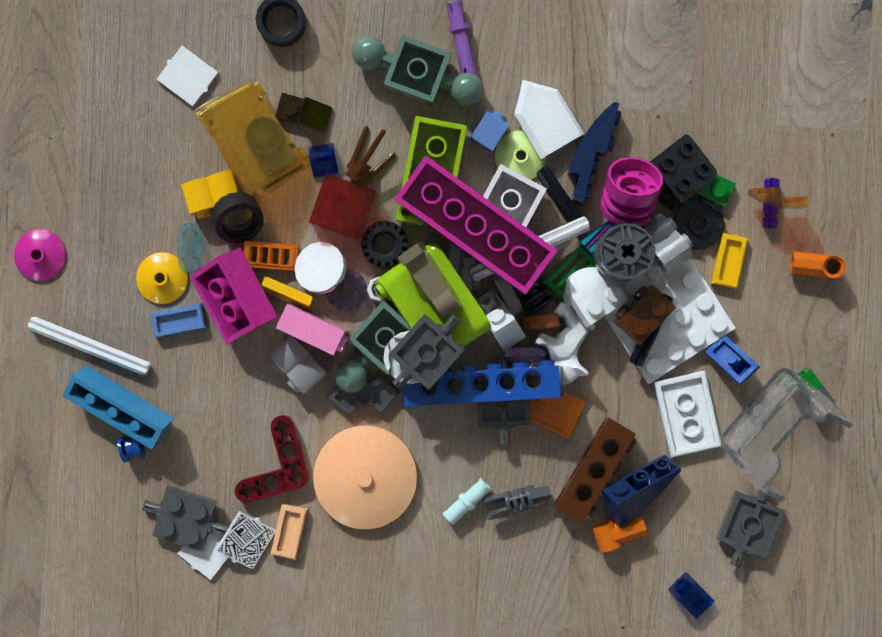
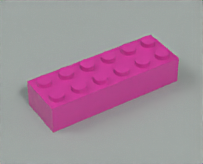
(475, 225)

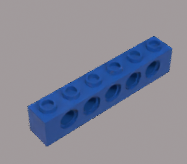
(550, 386)

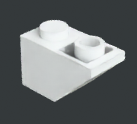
(502, 322)

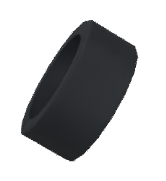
(286, 40)
(233, 202)

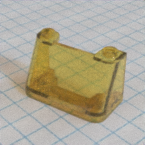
(252, 139)

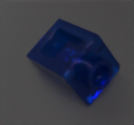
(691, 595)

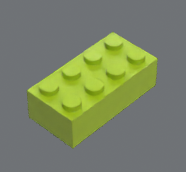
(438, 141)

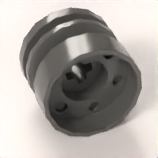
(609, 257)

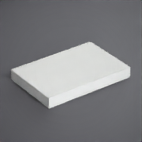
(687, 414)

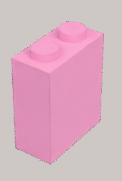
(313, 329)

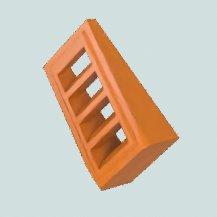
(293, 254)

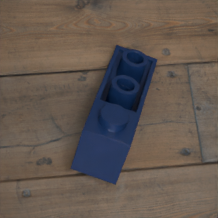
(637, 491)

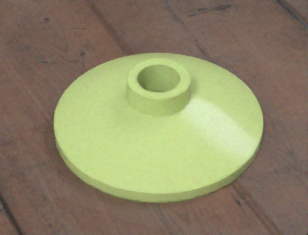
(506, 155)

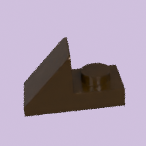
(303, 112)

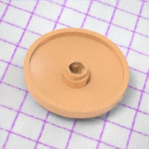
(365, 477)

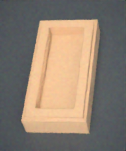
(289, 531)

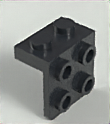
(683, 171)

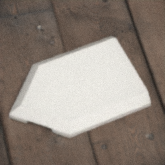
(545, 118)

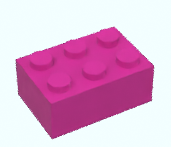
(233, 296)

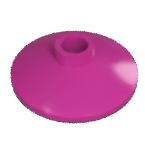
(52, 255)

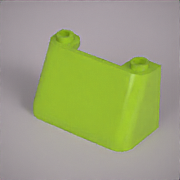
(412, 302)

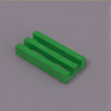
(554, 288)

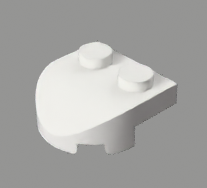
(592, 295)

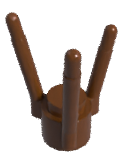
(359, 170)

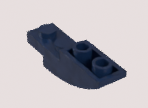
(594, 142)

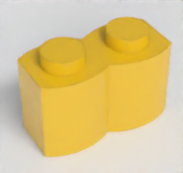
(206, 191)

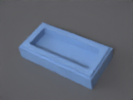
(178, 320)

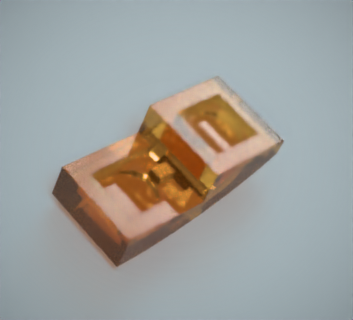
(772, 197)

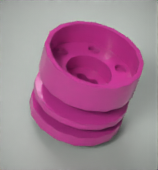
(631, 191)

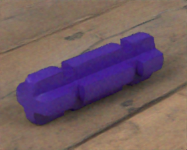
(770, 220)

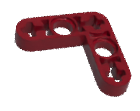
(282, 474)

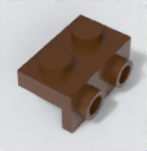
(644, 313)

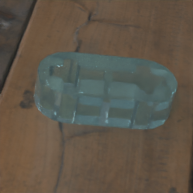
(196, 247)

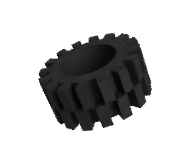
(376, 230)

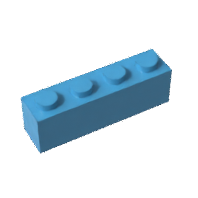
(118, 407)

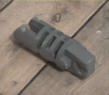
(517, 500)

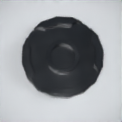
(700, 222)

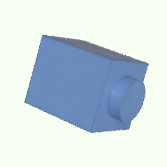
(490, 131)

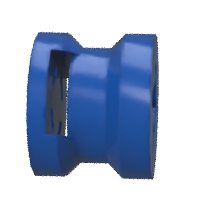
(130, 448)

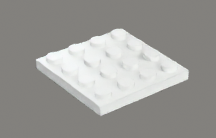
(688, 329)

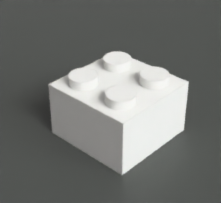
(514, 194)

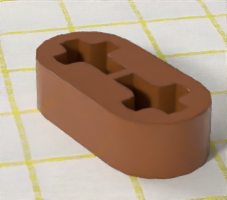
(540, 321)

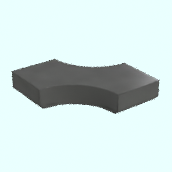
(374, 394)

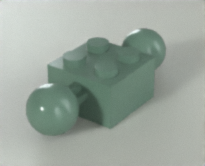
(417, 71)
(371, 340)

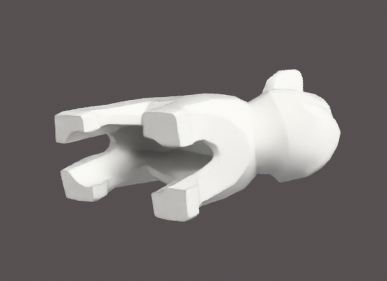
(565, 345)

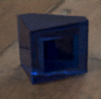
(323, 160)

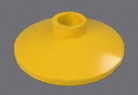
(173, 285)

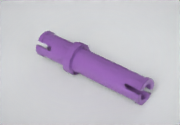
(459, 29)

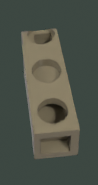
(430, 279)

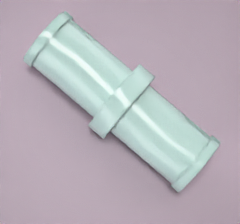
(467, 501)

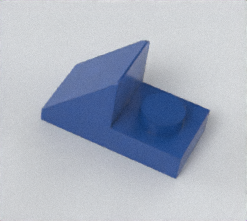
(732, 360)

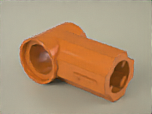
(815, 265)
(612, 536)

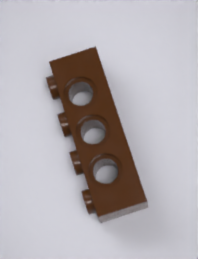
(594, 454)

